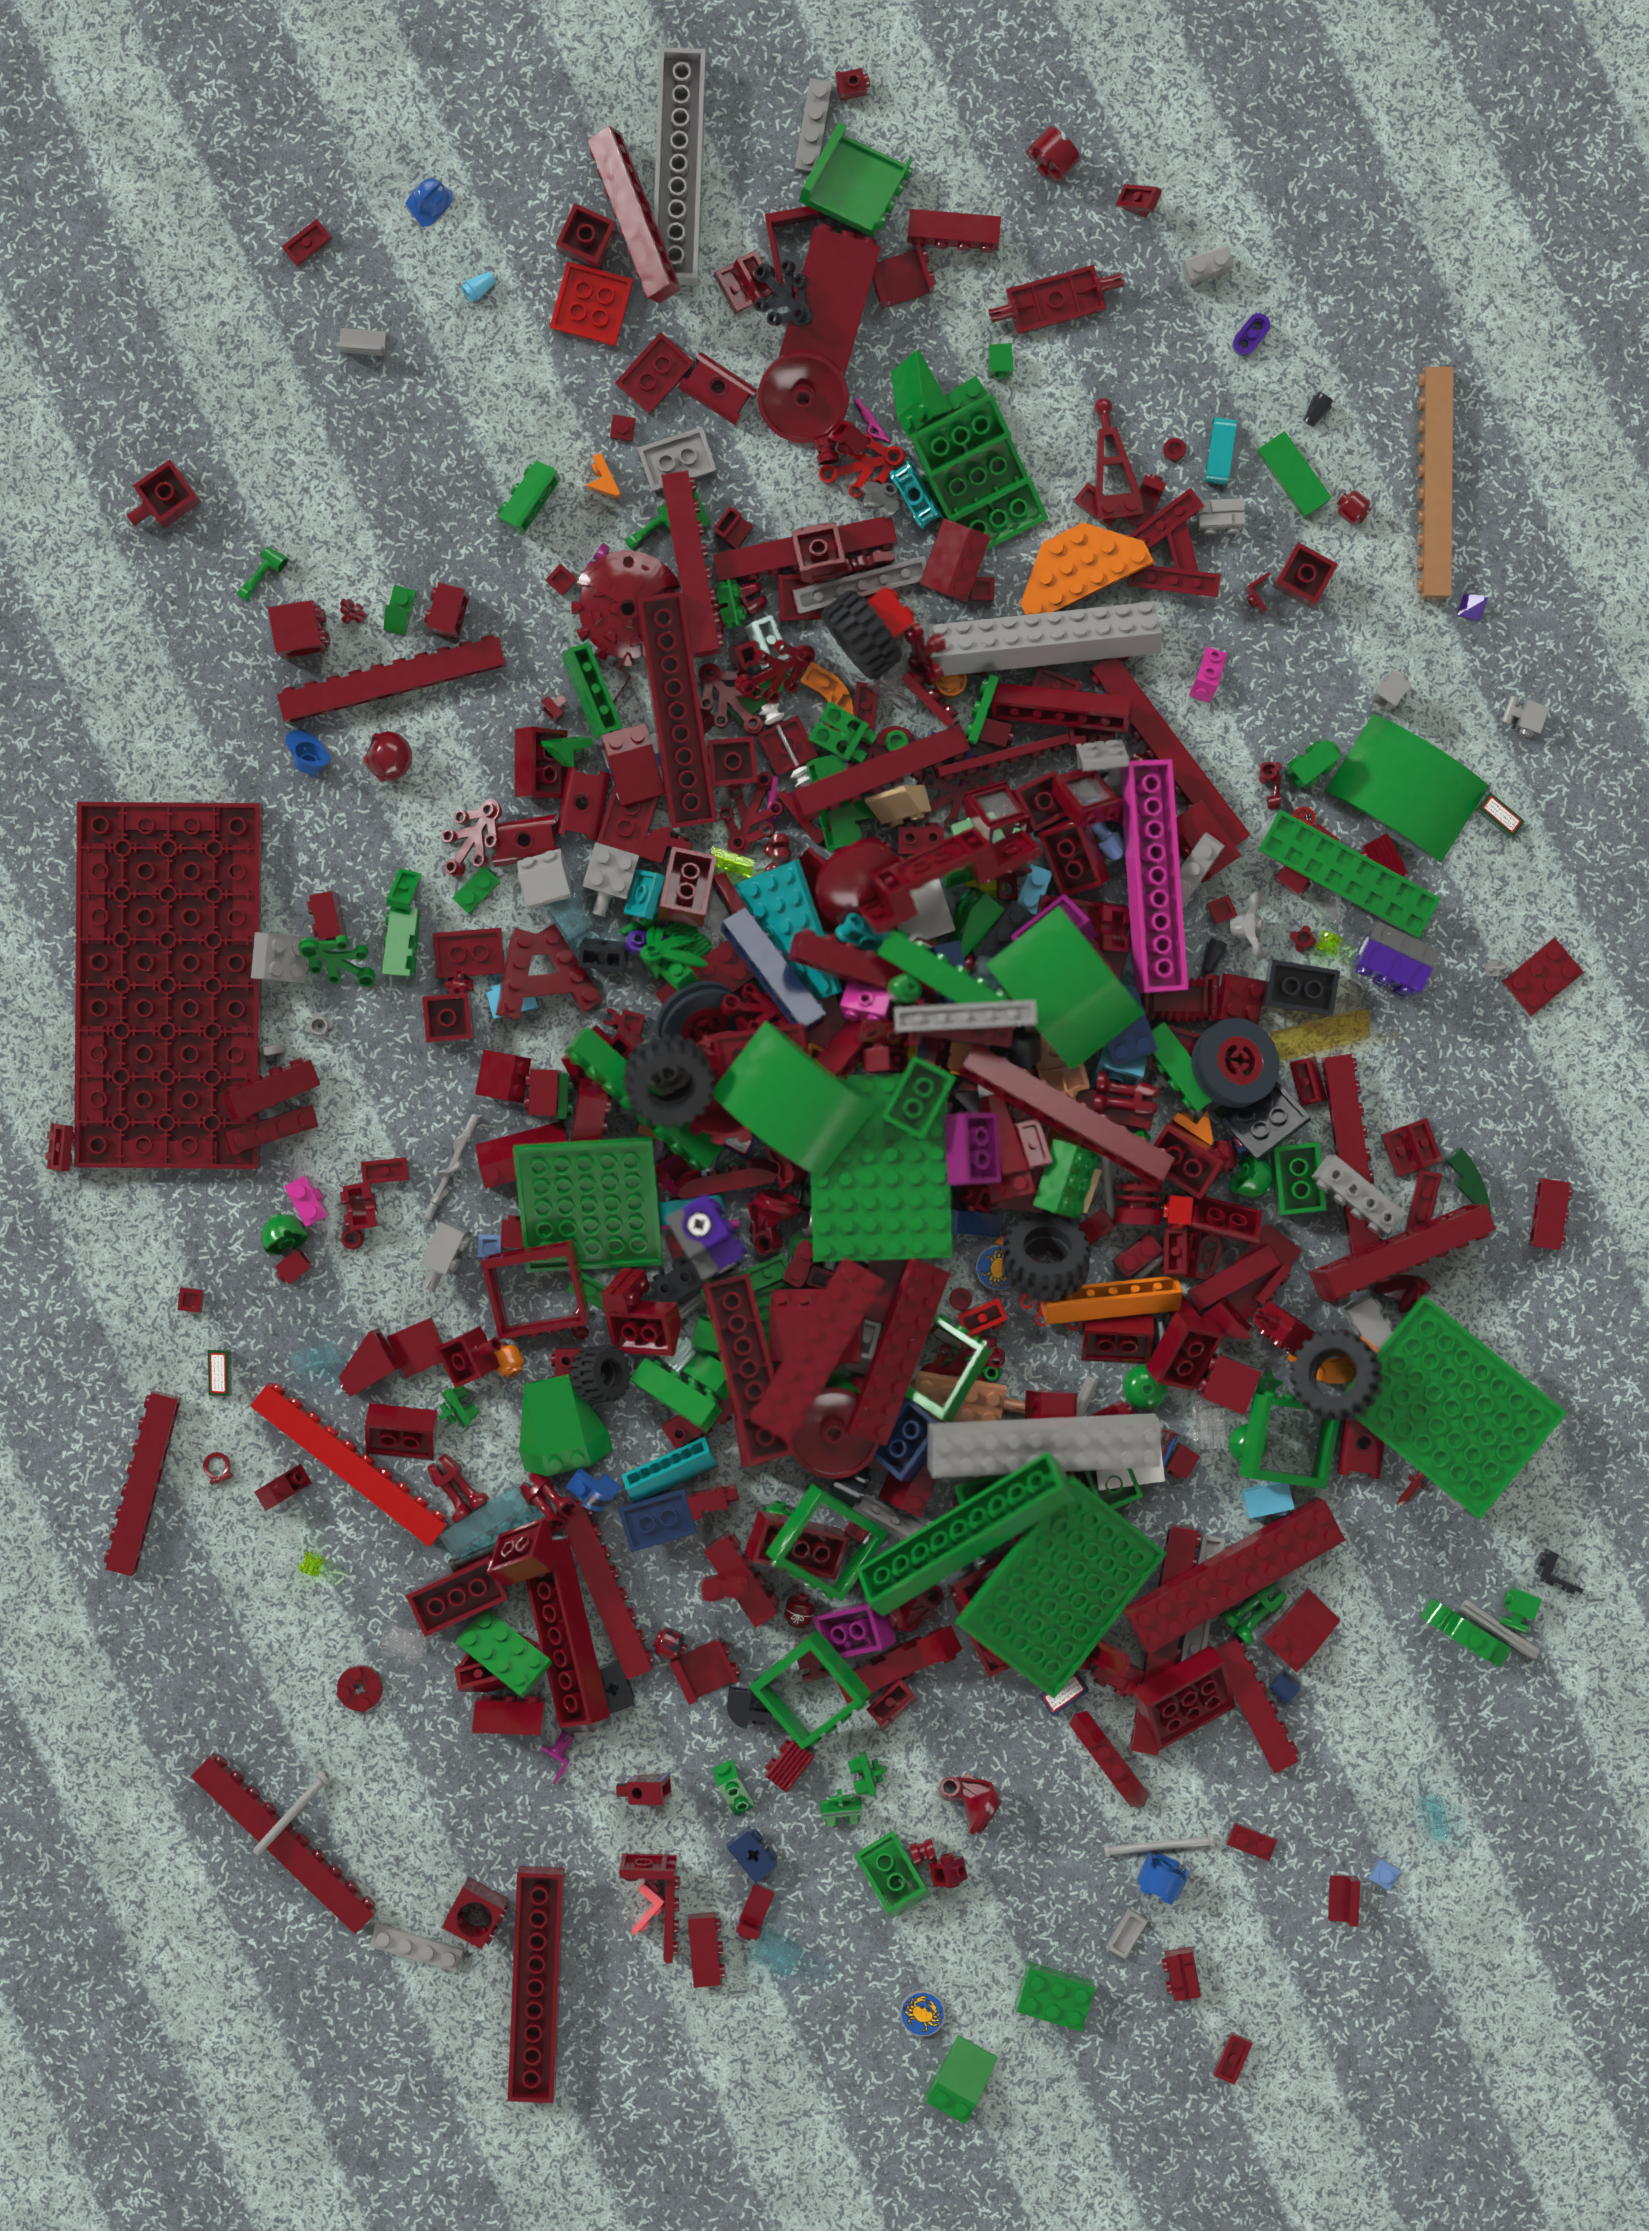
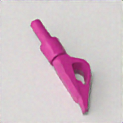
(869, 418)
(772, 797)

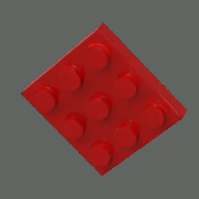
(591, 304)

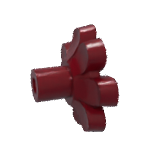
(351, 611)
(459, 983)

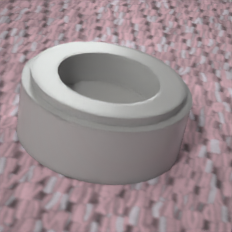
(273, 1049)

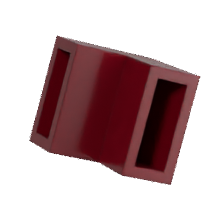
(732, 528)

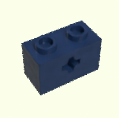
(754, 1866)

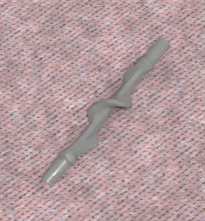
(455, 1164)

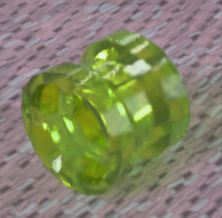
(1328, 942)
(311, 1563)

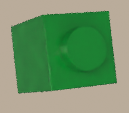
(1000, 361)

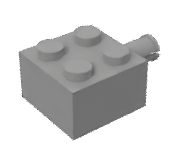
(610, 875)
(444, 1252)

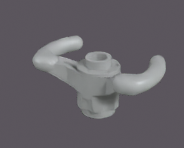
(1251, 925)

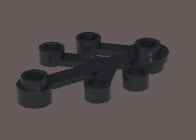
(800, 313)

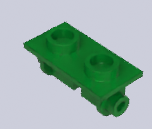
(734, 612)

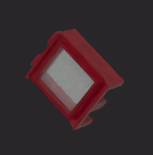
(1086, 797)
(995, 809)

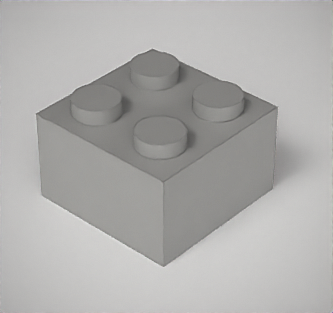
(278, 958)

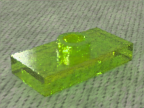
(732, 862)

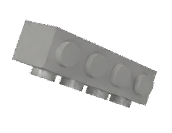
(1357, 1194)

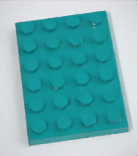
(782, 908)

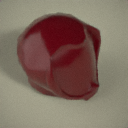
(388, 756)

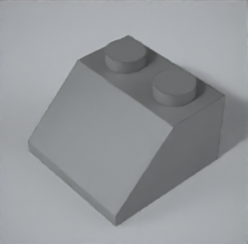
(544, 878)

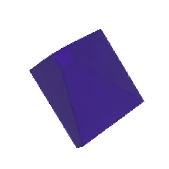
(1472, 606)

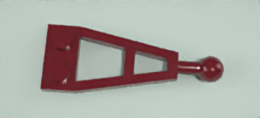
(1118, 505)

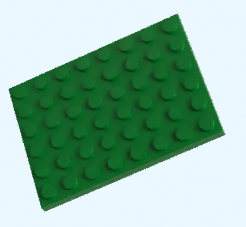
(884, 1189)
(1456, 1408)
(1061, 1589)

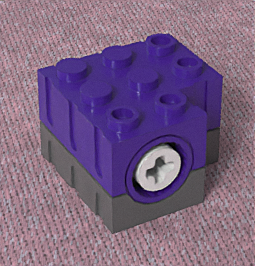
(1395, 960)
(707, 1237)

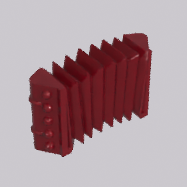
(1195, 1003)

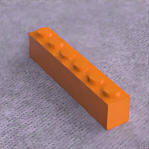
(1116, 1300)

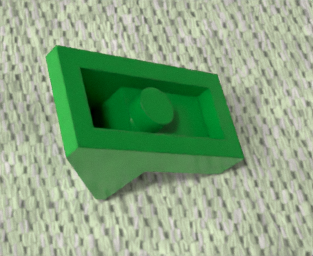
(399, 610)
(563, 748)

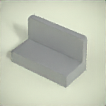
(362, 342)

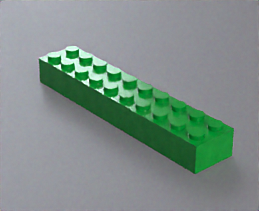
(965, 1533)

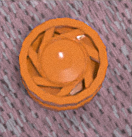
(951, 685)

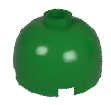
(1252, 1178)
(281, 1233)
(1142, 1389)

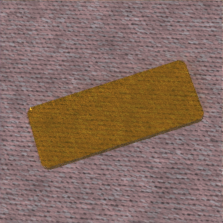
(1322, 1034)

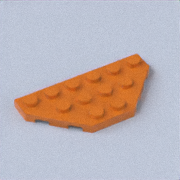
(1080, 565)

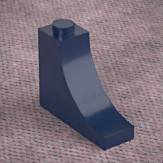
(975, 1223)

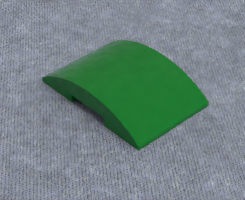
(978, 472)
(1408, 786)
(1074, 990)
(792, 1100)

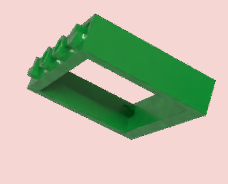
(967, 1380)
(1256, 1438)
(799, 1520)
(836, 1666)

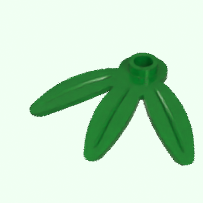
(657, 950)

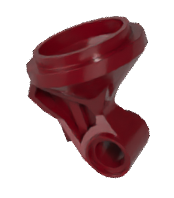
(767, 1212)
(915, 1610)
(978, 1797)

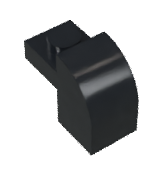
(740, 1710)

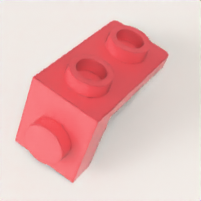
(652, 1892)

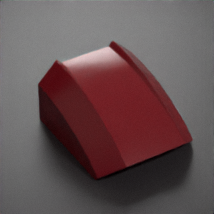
(819, 552)

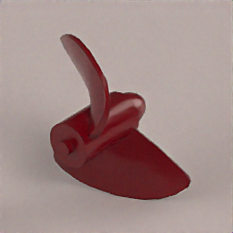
(1404, 1288)

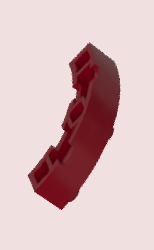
(907, 1658)

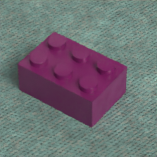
(972, 1148)
(855, 1629)

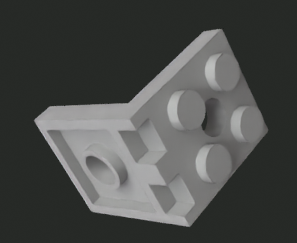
(1104, 755)

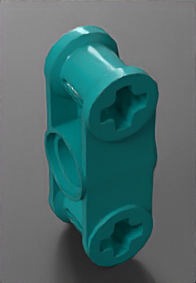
(906, 485)
(860, 934)

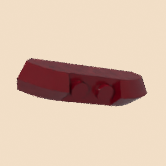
(757, 1173)
(1109, 1759)

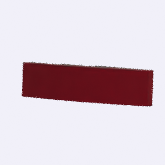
(1234, 1277)

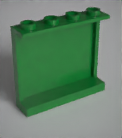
(855, 183)

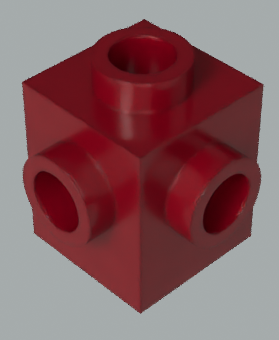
(972, 1197)
(948, 1871)

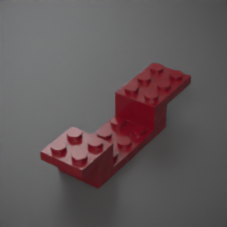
(965, 849)

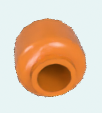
(509, 1360)

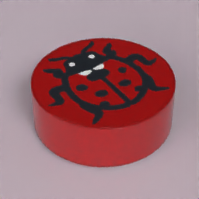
(1305, 814)

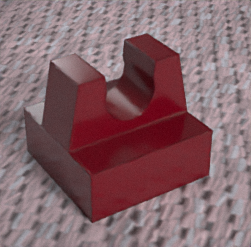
(553, 707)

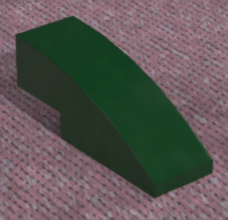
(1470, 1180)

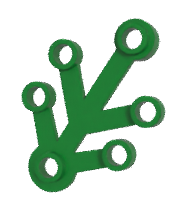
(311, 948)

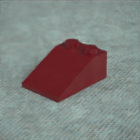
(632, 764)
(1301, 1630)

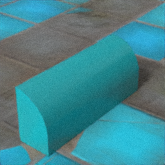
(669, 1470)

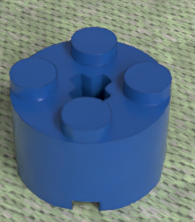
(1162, 1877)

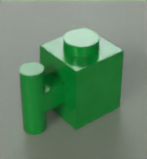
(1522, 1605)

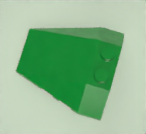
(559, 1429)

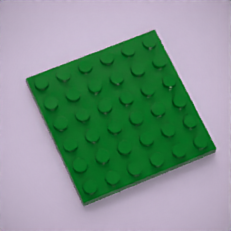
(592, 1195)

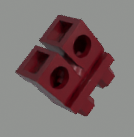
(711, 1499)

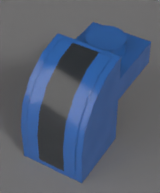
(594, 1493)

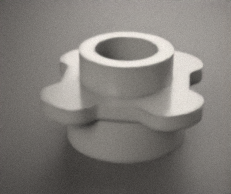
(1494, 967)
(313, 1026)

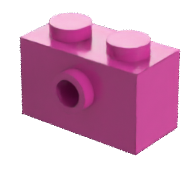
(865, 1002)
(307, 1200)

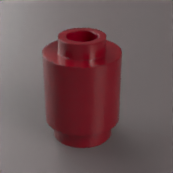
(1228, 1150)

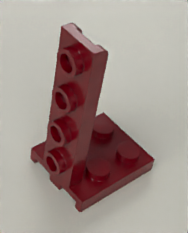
(989, 1035)
(1108, 1658)
(656, 1868)

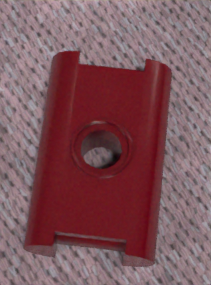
(706, 376)
(578, 786)
(540, 832)
(1360, 1459)

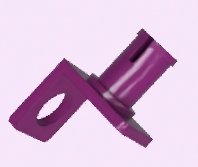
(558, 1752)

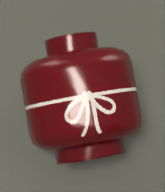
(799, 1610)

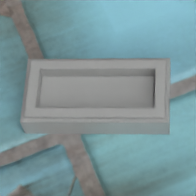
(1126, 1933)

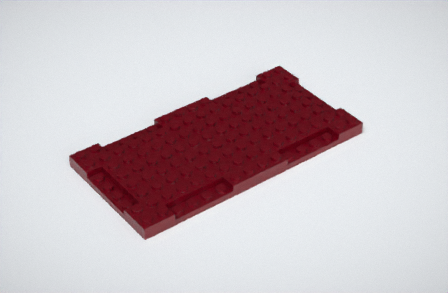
(165, 981)

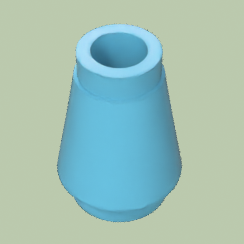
(478, 286)

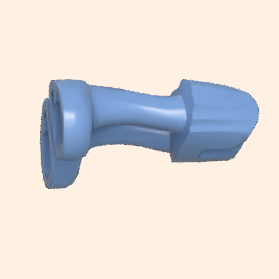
(1111, 842)

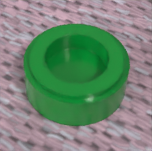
(896, 740)

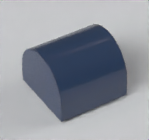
(1284, 1687)

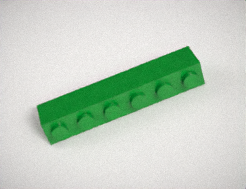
(936, 970)

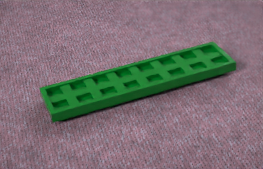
(1349, 874)

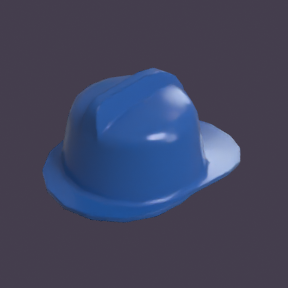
(429, 201)
(307, 752)

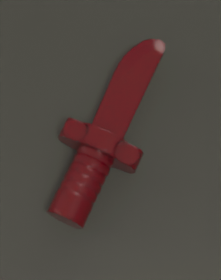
(1416, 1481)

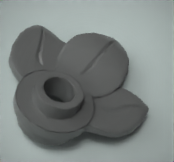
(881, 496)

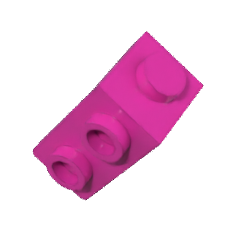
(1208, 675)

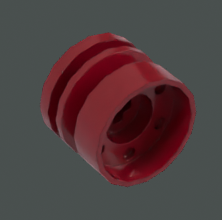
(1137, 1203)

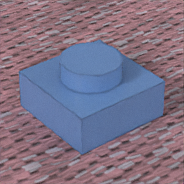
(489, 1244)
(1384, 1874)

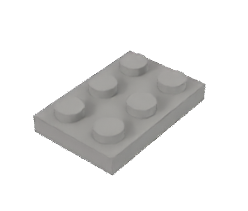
(677, 454)

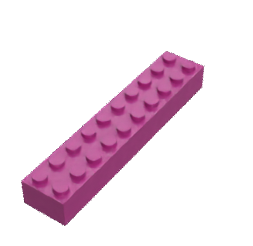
(1153, 876)

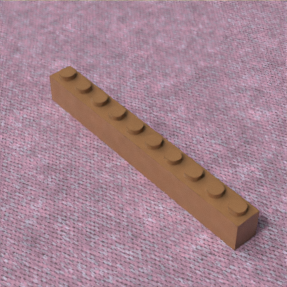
(1436, 483)

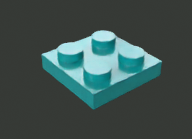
(644, 894)

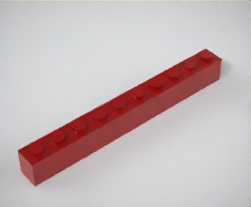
(349, 1464)

